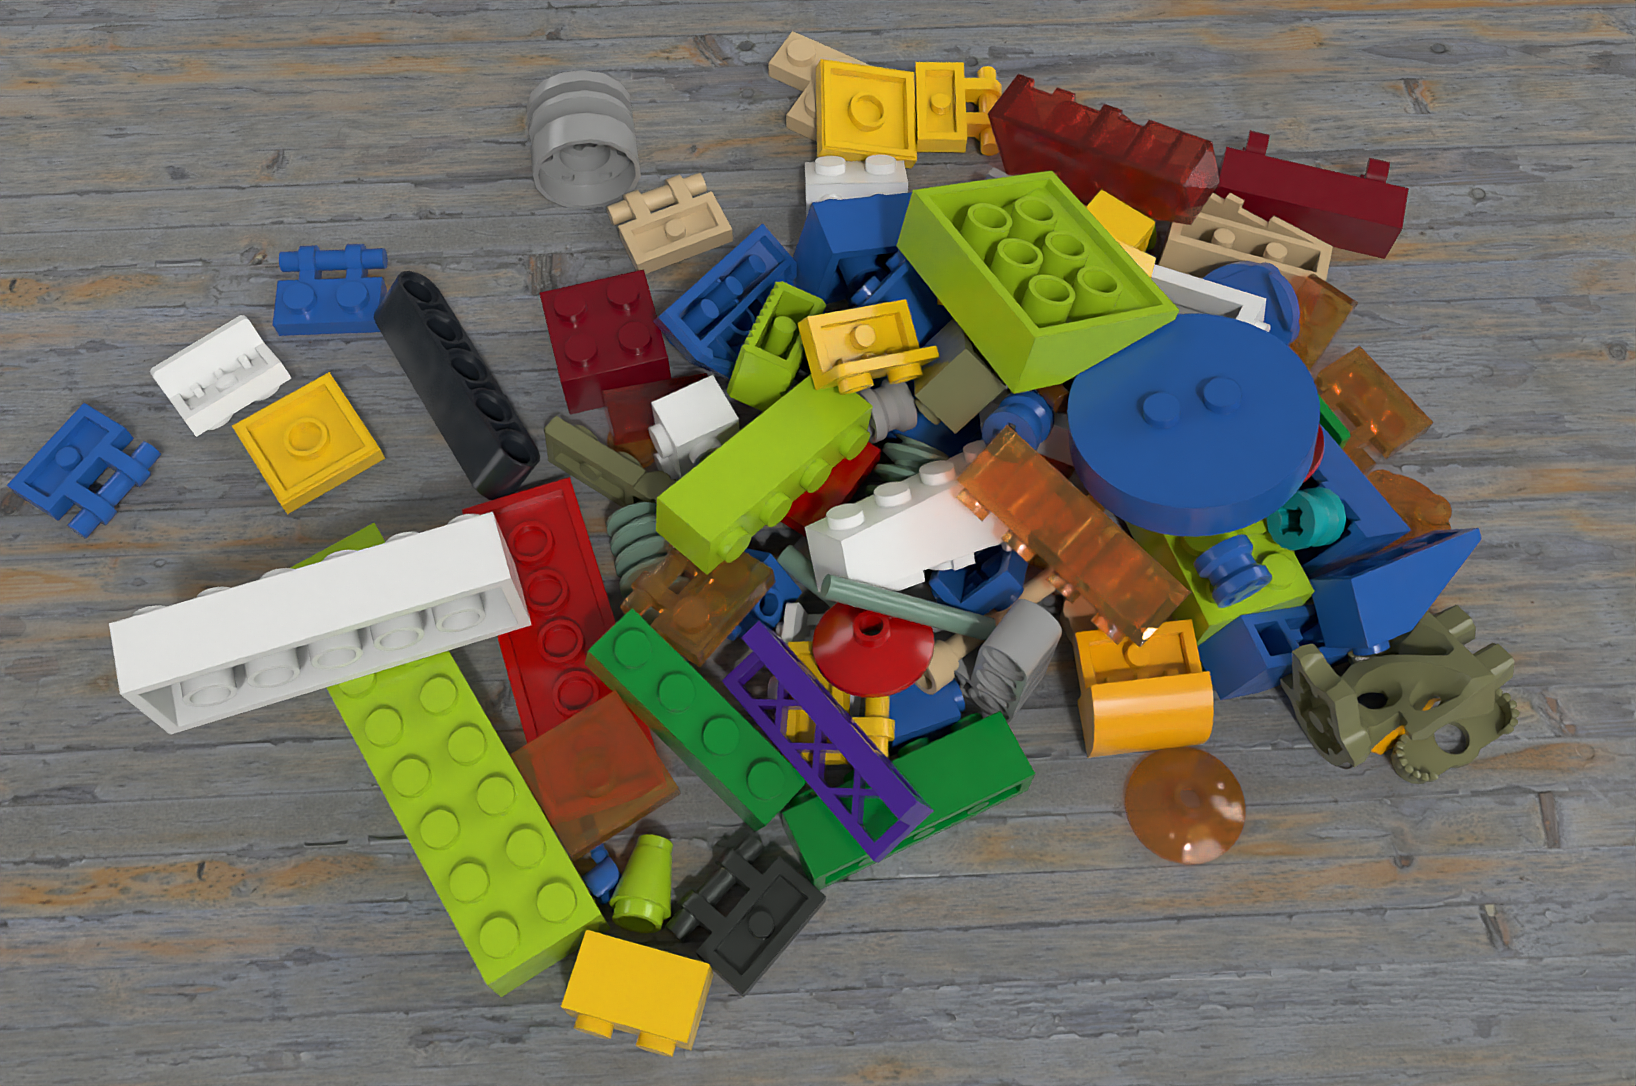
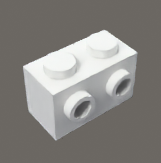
(691, 426)

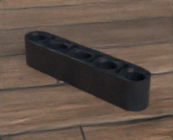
(456, 386)

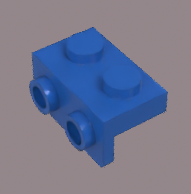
(990, 583)

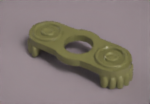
(1424, 760)

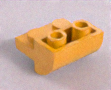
(1144, 693)

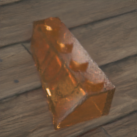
(1071, 537)

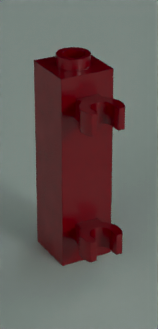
(1331, 206)

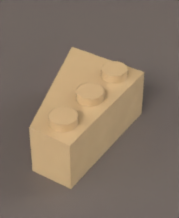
(1230, 234)

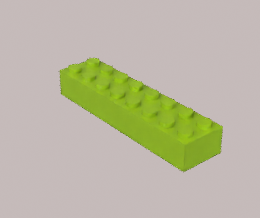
(466, 811)

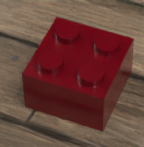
(604, 337)

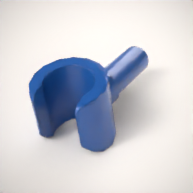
(603, 877)

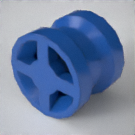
(1025, 410)
(1232, 571)

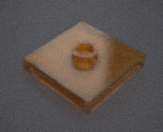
(595, 775)

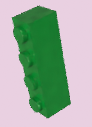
(694, 720)
(955, 775)

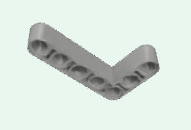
(1009, 662)

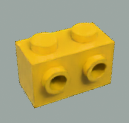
(637, 993)

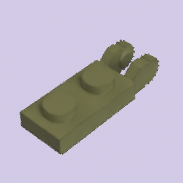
(601, 468)

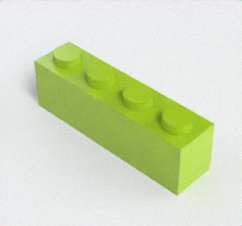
(761, 473)

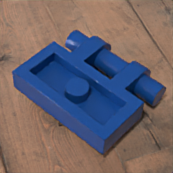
(329, 305)
(74, 460)

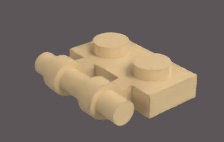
(673, 232)

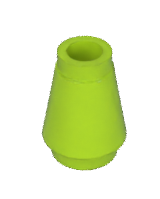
(644, 888)

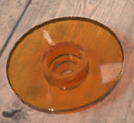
(1170, 826)

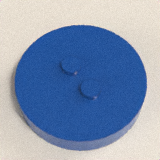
(1195, 427)

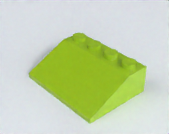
(1030, 276)

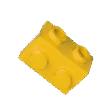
(862, 345)

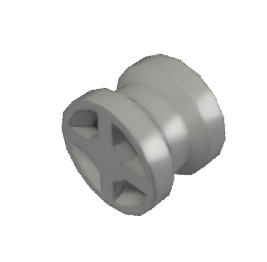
(891, 409)

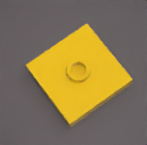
(865, 112)
(308, 442)

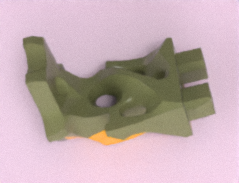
(1411, 674)

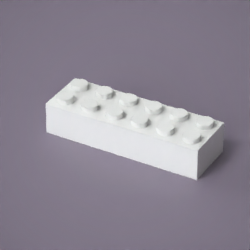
(319, 624)

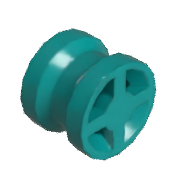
(1318, 525)

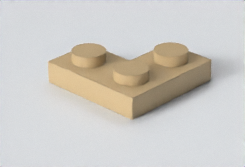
(796, 67)

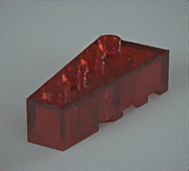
(1093, 150)

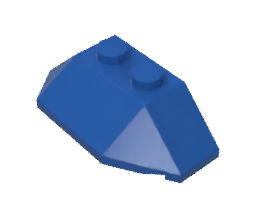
(721, 307)

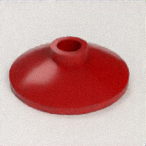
(875, 663)

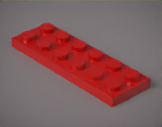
(563, 603)

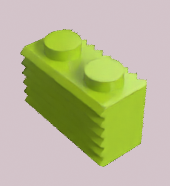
(773, 347)

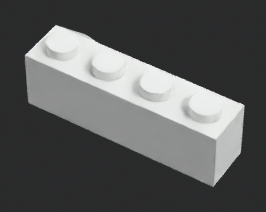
(903, 530)

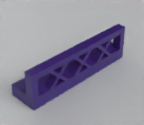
(840, 728)

